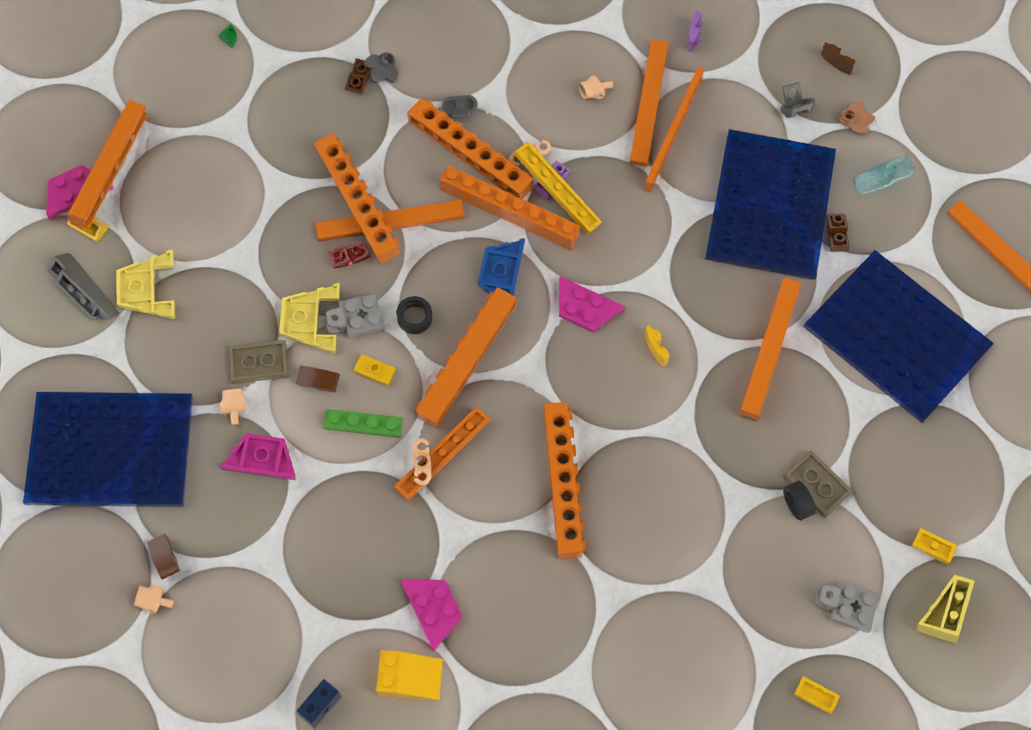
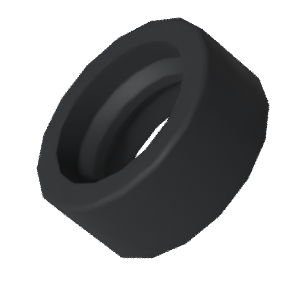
(410, 302)
(799, 500)

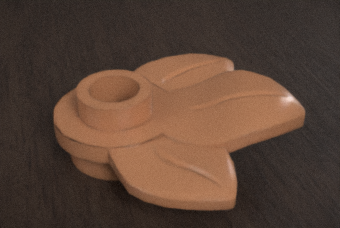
(858, 118)

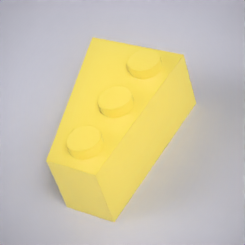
(948, 611)

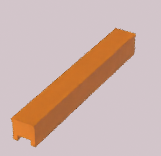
(107, 165)
(770, 349)

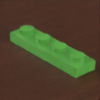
(363, 423)

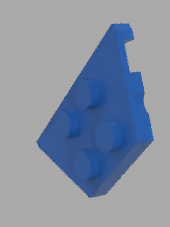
(501, 267)

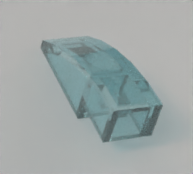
(884, 174)

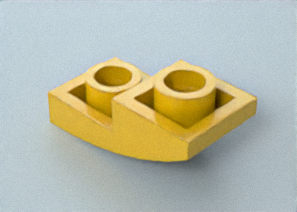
(653, 341)

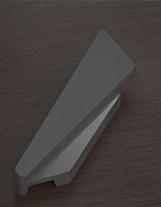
(81, 288)

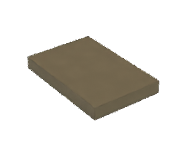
(258, 361)
(823, 484)

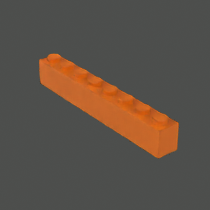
(509, 207)
(466, 357)

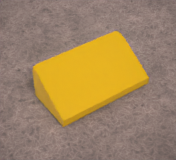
(95, 231)

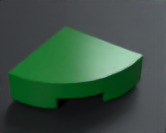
(229, 36)

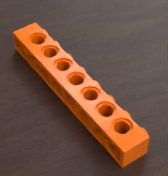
(459, 147)
(383, 250)
(565, 547)

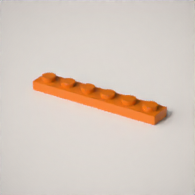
(444, 451)

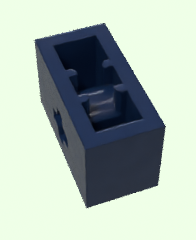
(318, 703)

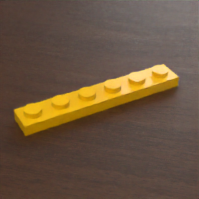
(557, 188)

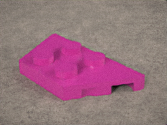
(64, 190)
(585, 306)
(261, 457)
(433, 608)

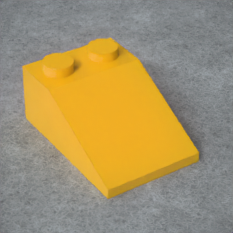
(409, 676)

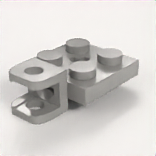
(346, 320)
(839, 601)

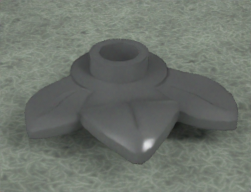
(380, 69)

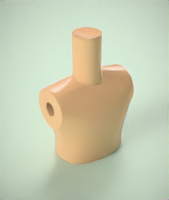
(594, 88)
(232, 403)
(151, 598)

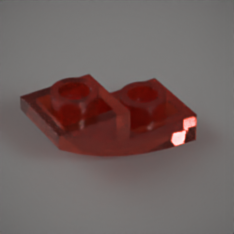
(352, 254)

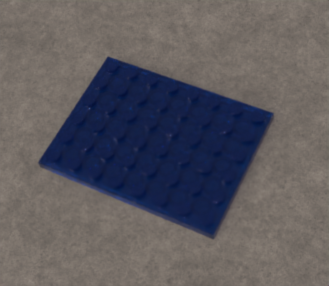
(771, 204)
(898, 335)
(109, 449)

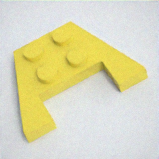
(137, 286)
(301, 315)

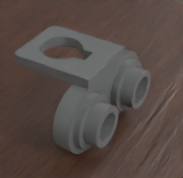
(459, 105)
(791, 106)

